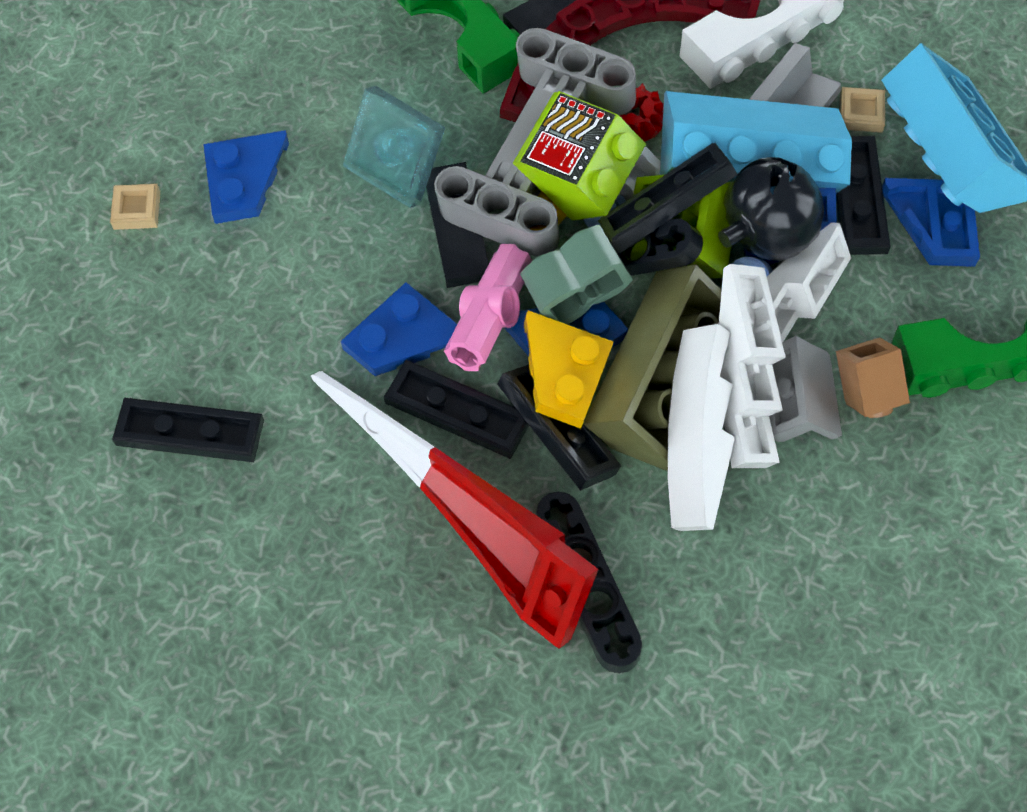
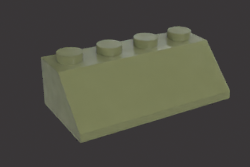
(637, 391)

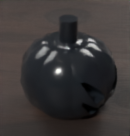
(770, 211)

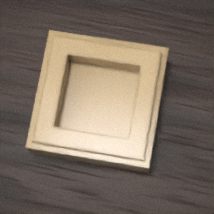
(863, 109)
(135, 206)

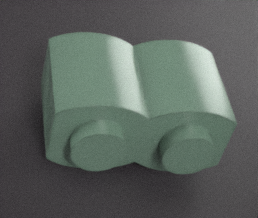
(576, 276)

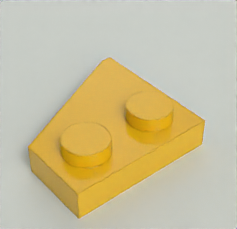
(564, 367)

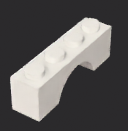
(726, 45)

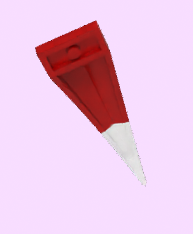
(517, 548)

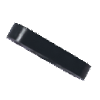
(662, 256)

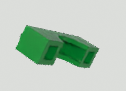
(486, 46)
(943, 358)

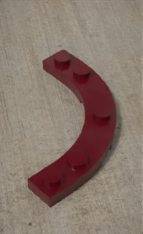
(594, 19)

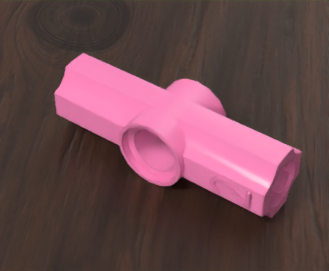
(488, 308)

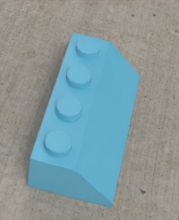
(757, 129)
(957, 132)

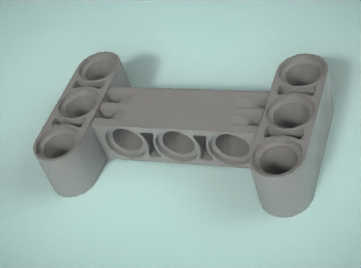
(504, 183)

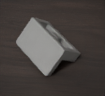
(795, 83)
(805, 392)

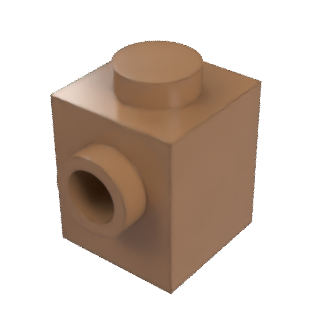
(873, 377)

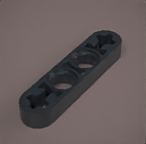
(604, 582)

